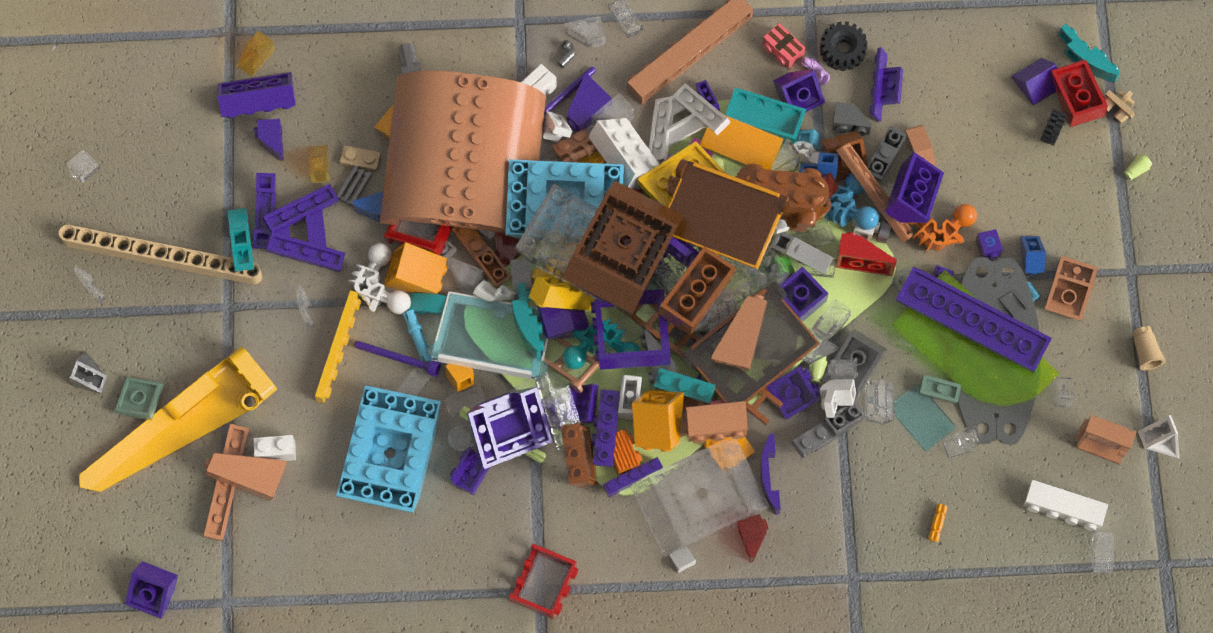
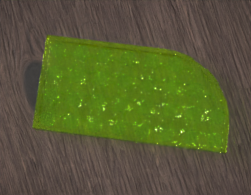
(975, 368)

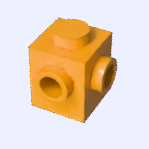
(459, 376)

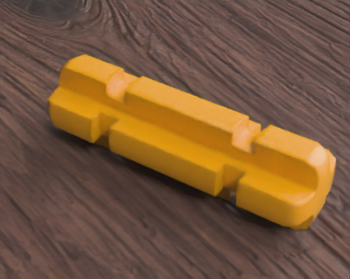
(937, 522)

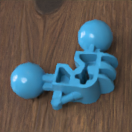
(844, 208)

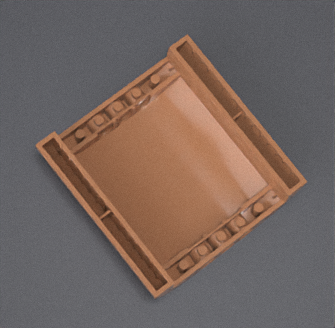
(455, 147)

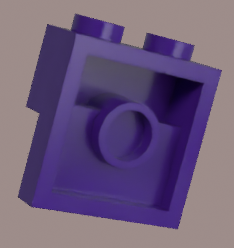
(795, 391)

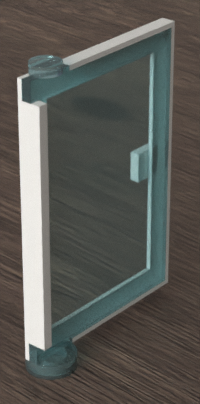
(485, 338)

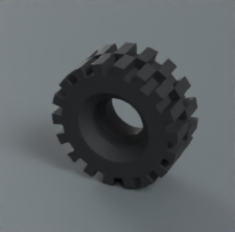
(846, 34)

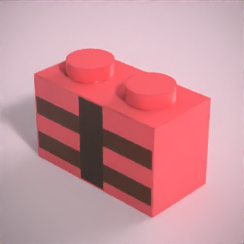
(783, 46)

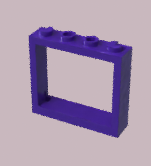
(637, 358)

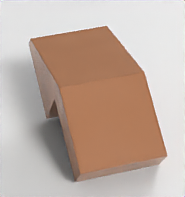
(919, 143)

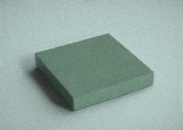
(138, 398)

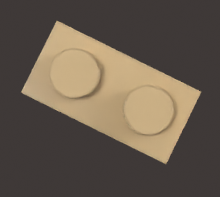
(361, 158)

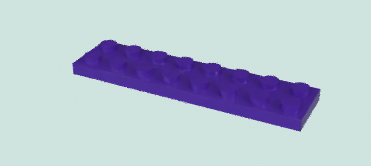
(973, 319)

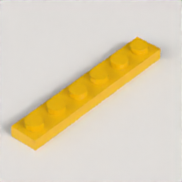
(336, 355)

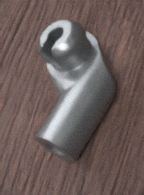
(568, 53)

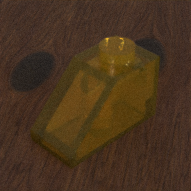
(256, 53)
(319, 164)

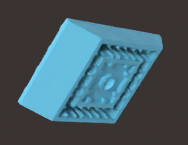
(532, 181)
(385, 423)

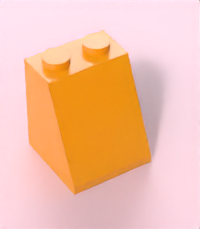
(415, 270)
(657, 419)

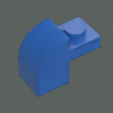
(826, 164)

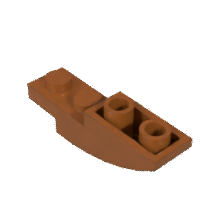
(482, 255)

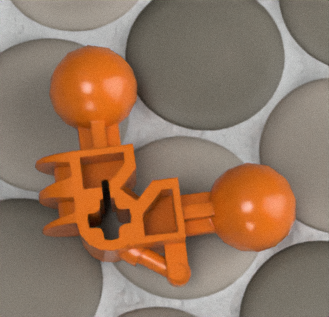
(963, 215)

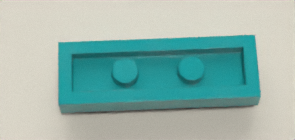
(689, 386)

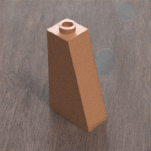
(741, 337)
(246, 473)

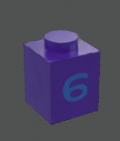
(989, 245)

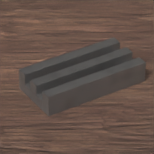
(361, 172)

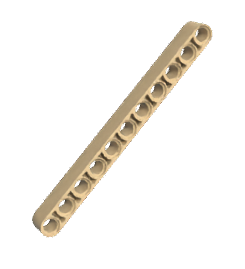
(151, 252)

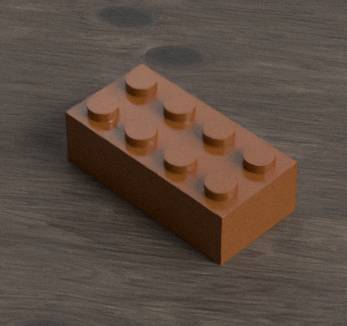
(697, 290)

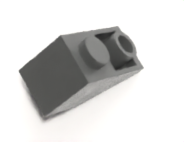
(849, 119)

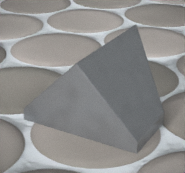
(86, 374)

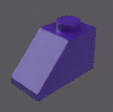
(270, 136)

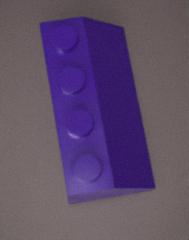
(256, 95)
(914, 190)

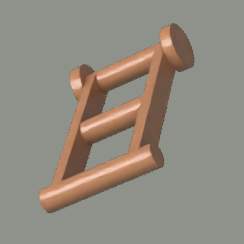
(574, 383)

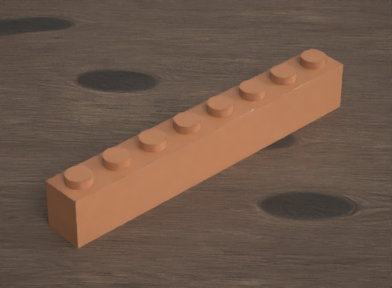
(689, 49)

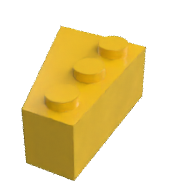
(555, 293)

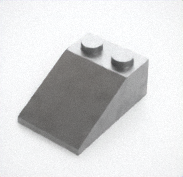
(868, 357)

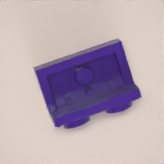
(585, 402)
(468, 472)

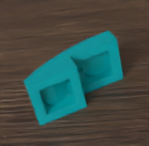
(427, 303)

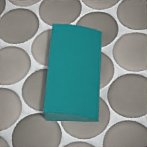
(766, 114)

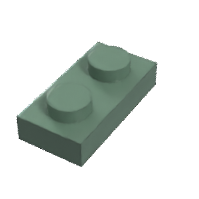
(940, 389)

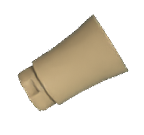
(1147, 349)

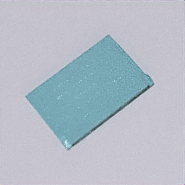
(923, 418)

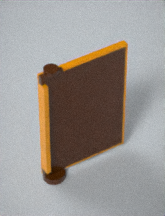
(725, 213)

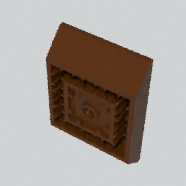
(615, 270)

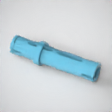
(417, 335)

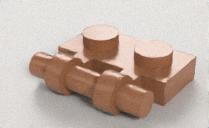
(575, 147)

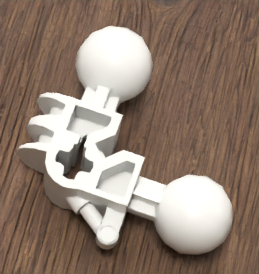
(379, 256)

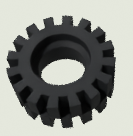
(1053, 127)

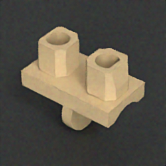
(1124, 112)

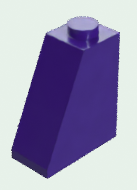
(586, 103)

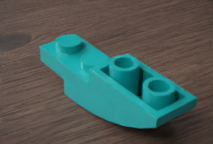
(1079, 50)
(240, 239)
(527, 323)

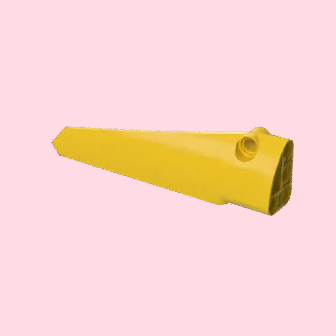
(197, 410)

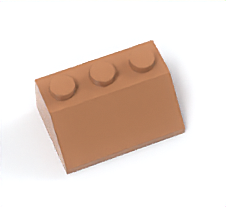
(716, 422)

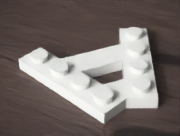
(702, 115)

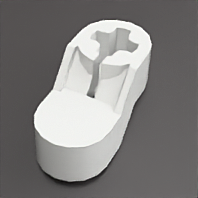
(807, 152)

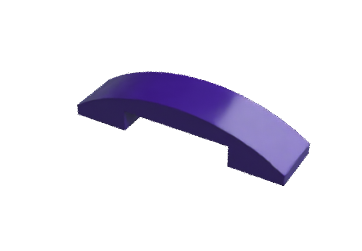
(264, 205)
(771, 496)

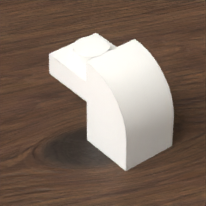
(837, 393)

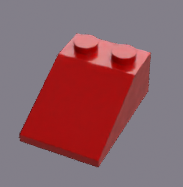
(1079, 93)
(861, 255)

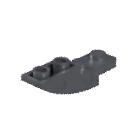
(828, 430)

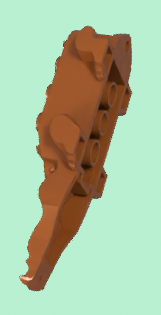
(804, 190)

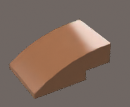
(1071, 288)

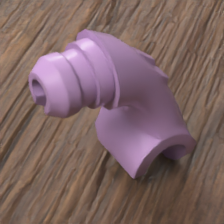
(810, 63)

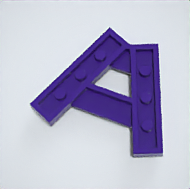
(315, 250)

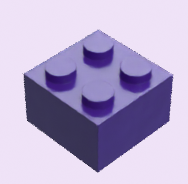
(804, 293)

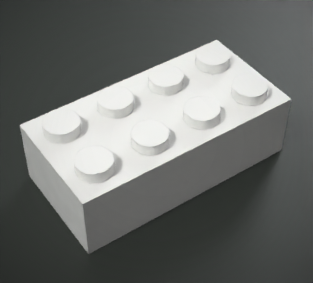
(622, 145)

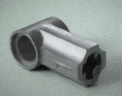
(408, 58)

